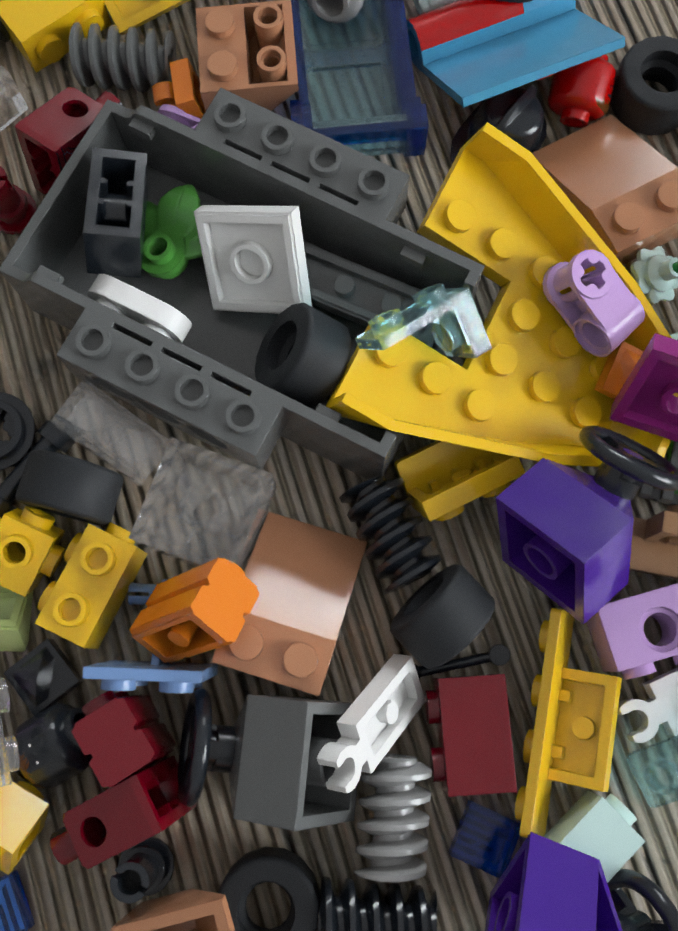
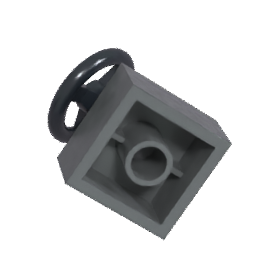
(268, 760)

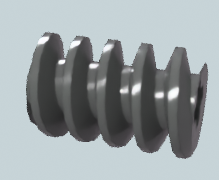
(119, 61)

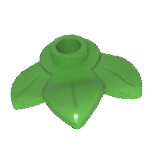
(173, 229)

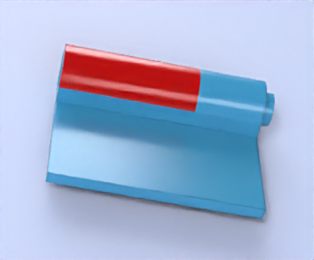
(499, 45)

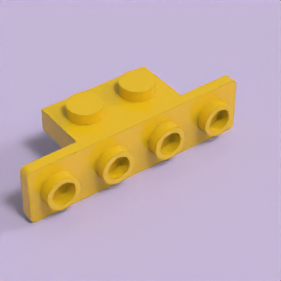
(571, 727)

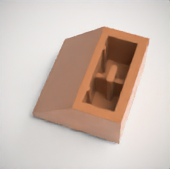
(247, 52)

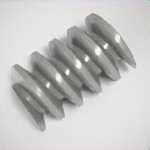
(395, 820)

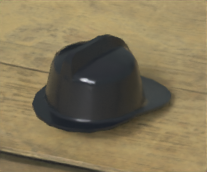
(513, 113)

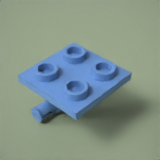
(126, 674)

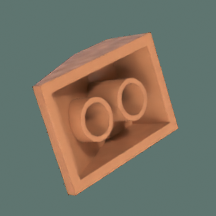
(616, 185)
(302, 602)

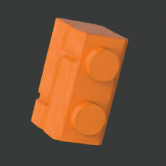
(195, 611)

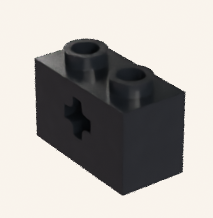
(116, 212)

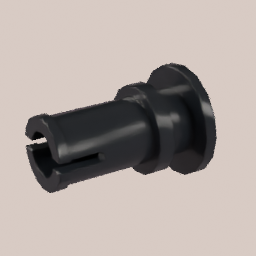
(142, 871)

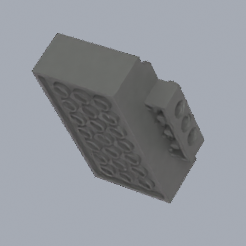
(209, 380)

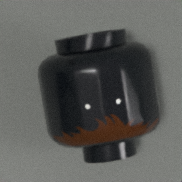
(49, 748)

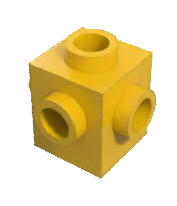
(28, 549)

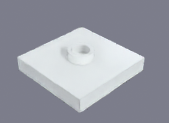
(253, 257)

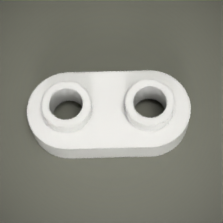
(140, 307)

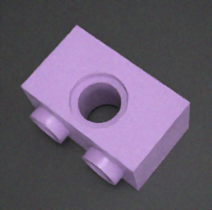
(620, 635)

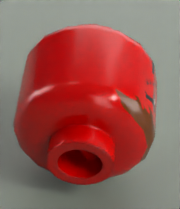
(582, 92)

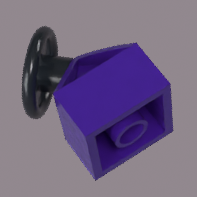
(575, 528)
(567, 891)

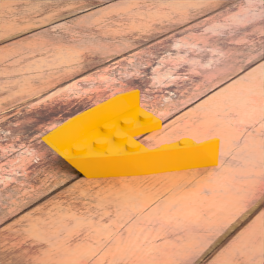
(536, 380)

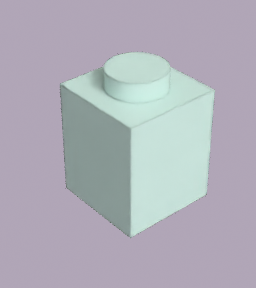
(599, 830)

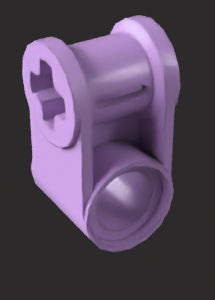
(598, 307)

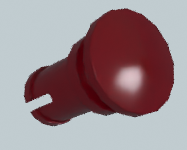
(15, 206)

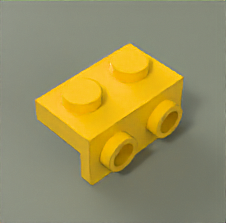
(451, 475)

